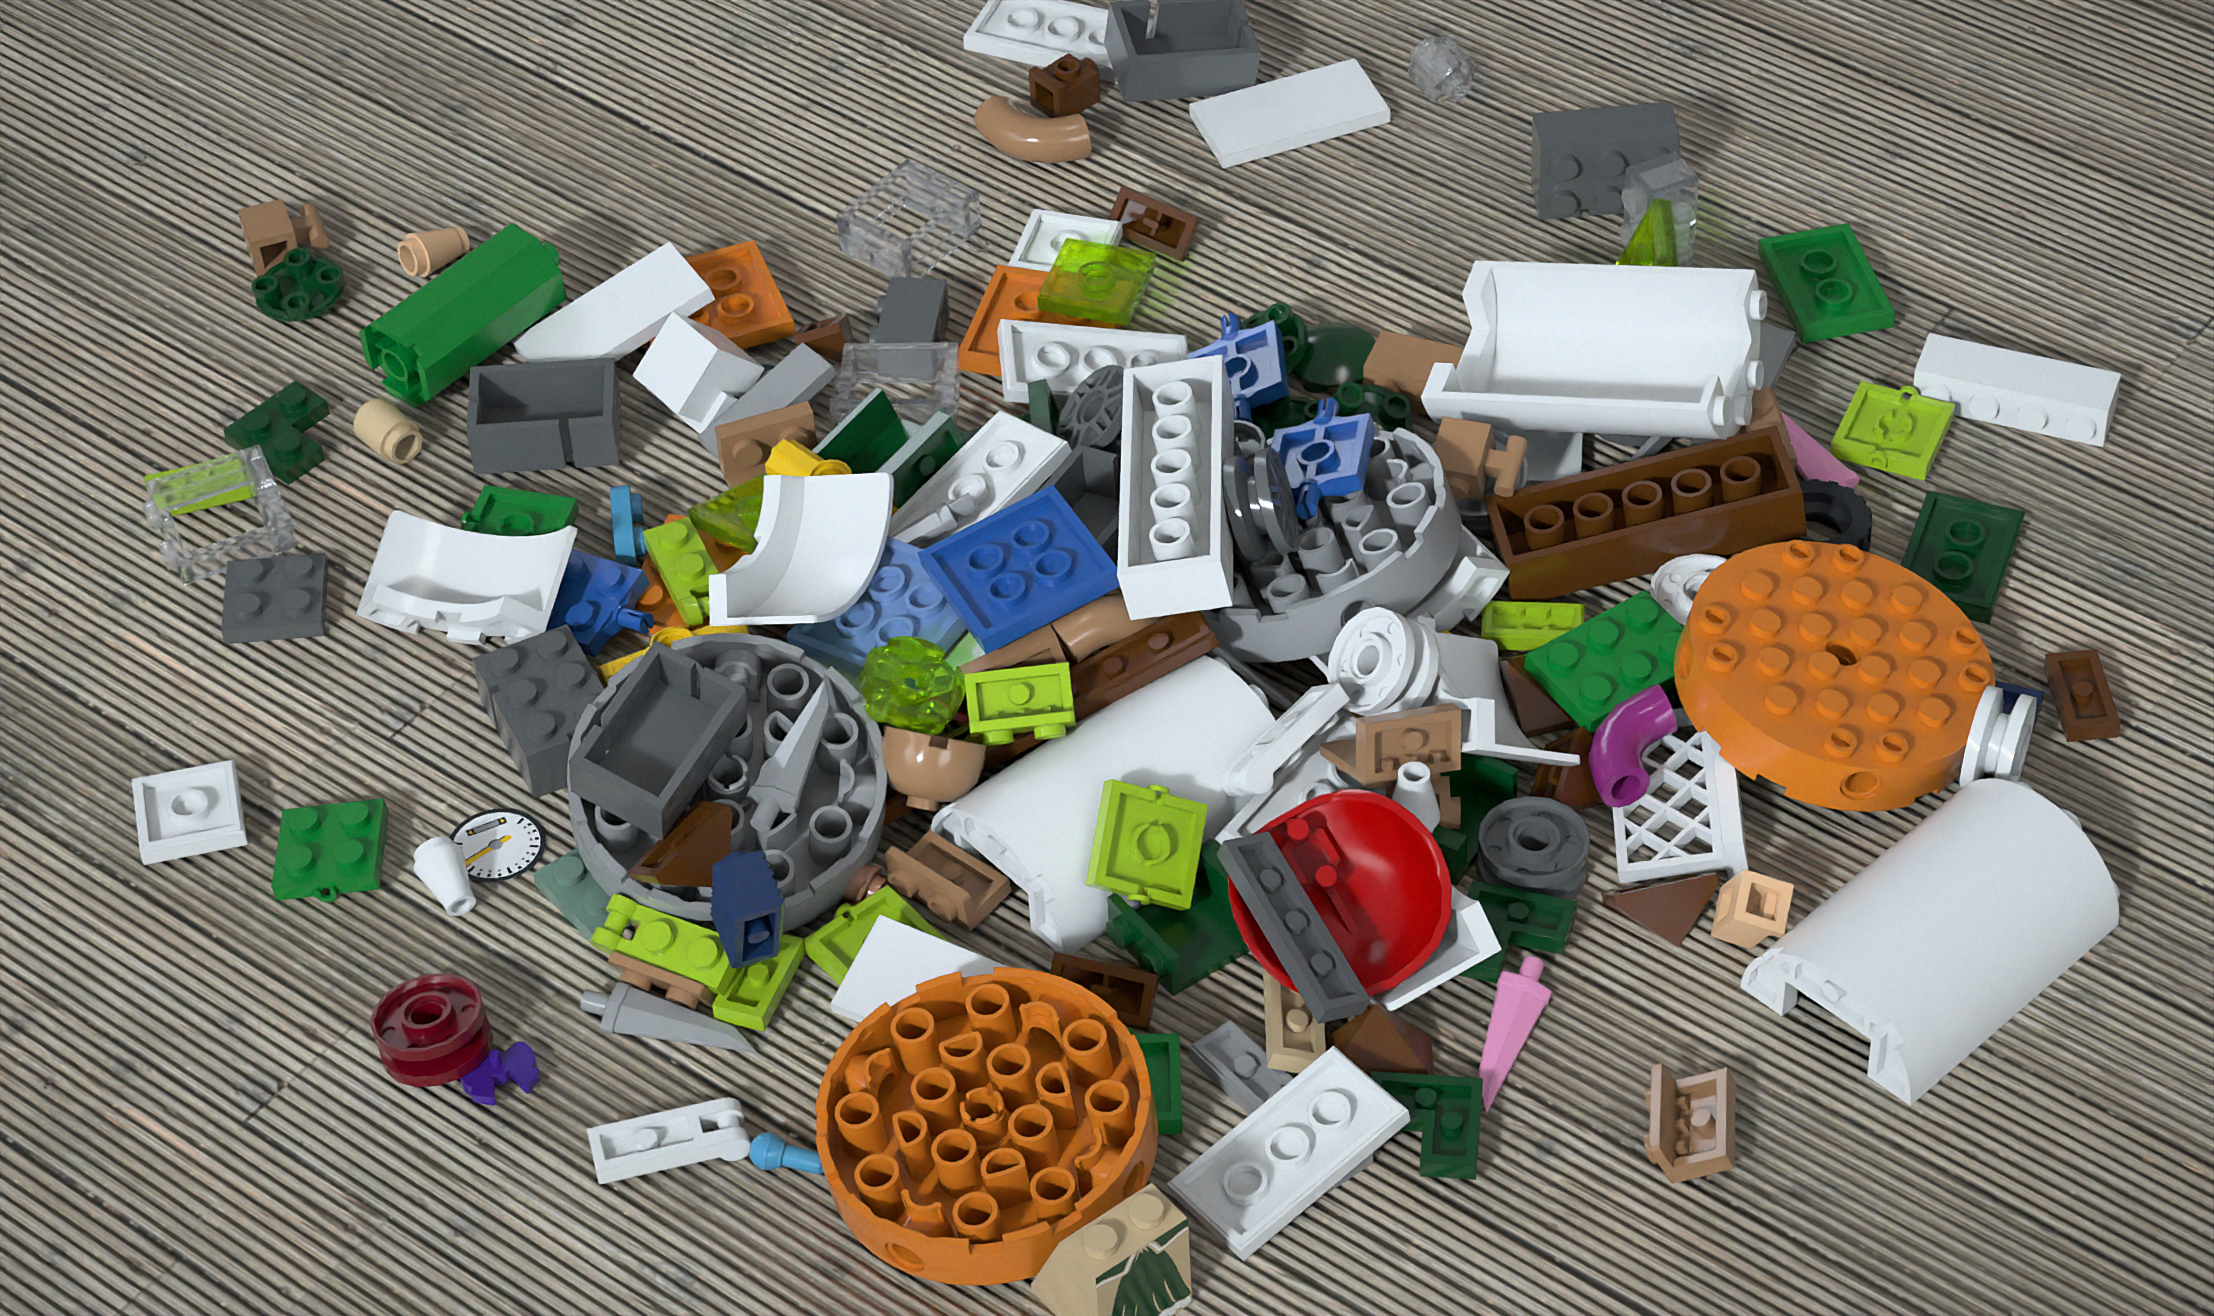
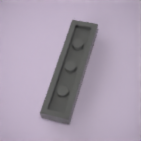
(1293, 927)

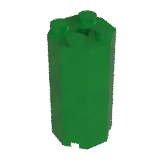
(464, 314)

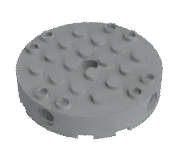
(1354, 555)
(808, 850)

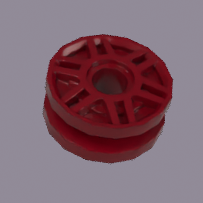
(431, 1030)

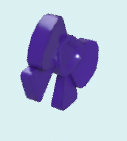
(497, 1069)

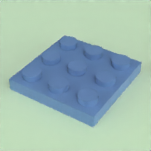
(895, 604)

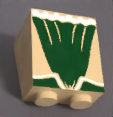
(1122, 1262)

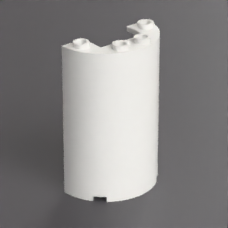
(1606, 350)
(1044, 808)
(1947, 932)

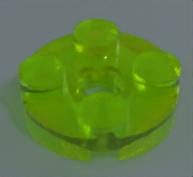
(908, 708)

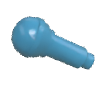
(772, 1152)

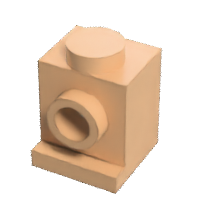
(1751, 909)

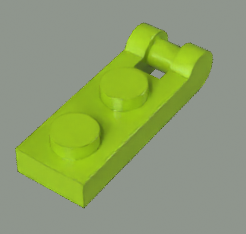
(683, 567)
(665, 943)

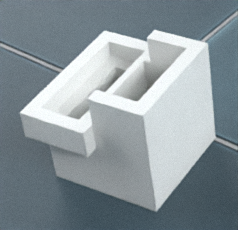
(696, 371)

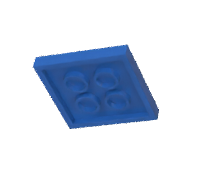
(1019, 569)

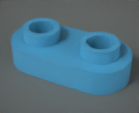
(626, 512)

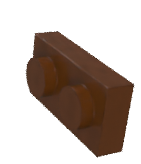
(2081, 695)

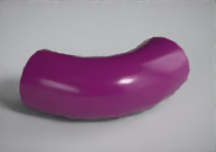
(1623, 739)

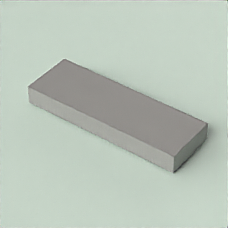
(788, 383)

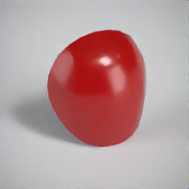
(1369, 878)

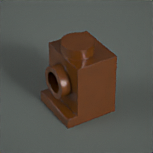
(1065, 86)

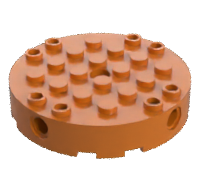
(1832, 674)
(984, 1124)

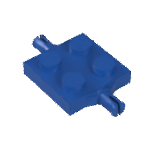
(1253, 363)
(1325, 455)
(599, 600)

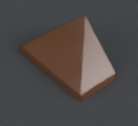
(1154, 223)
(827, 336)
(1531, 704)
(1568, 783)
(689, 848)
(1665, 905)
(1117, 982)
(1383, 1043)

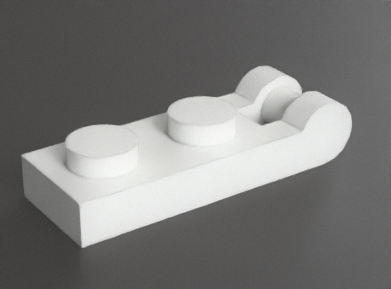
(1283, 741)
(669, 1140)

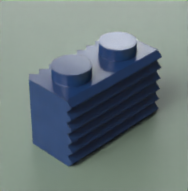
(747, 908)

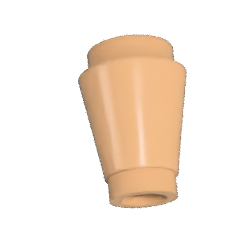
(430, 250)

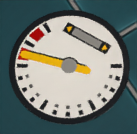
(499, 844)

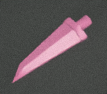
(1815, 460)
(1513, 1016)

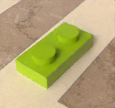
(759, 987)

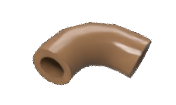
(1030, 136)
(1096, 625)

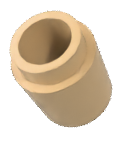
(387, 431)

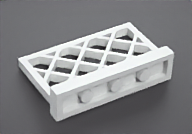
(1722, 813)

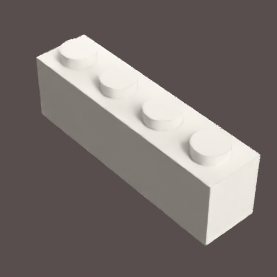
(2019, 389)

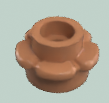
(864, 883)

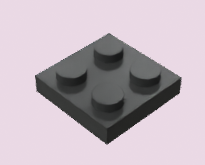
(275, 598)

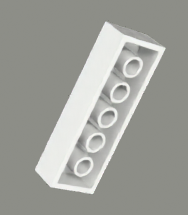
(1172, 500)

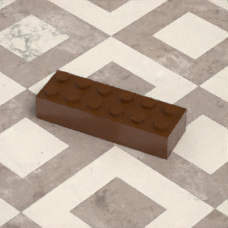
(1645, 514)

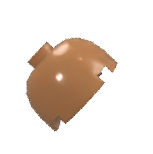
(930, 766)

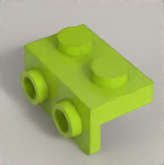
(1020, 702)

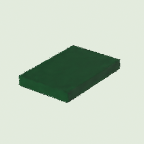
(1964, 550)

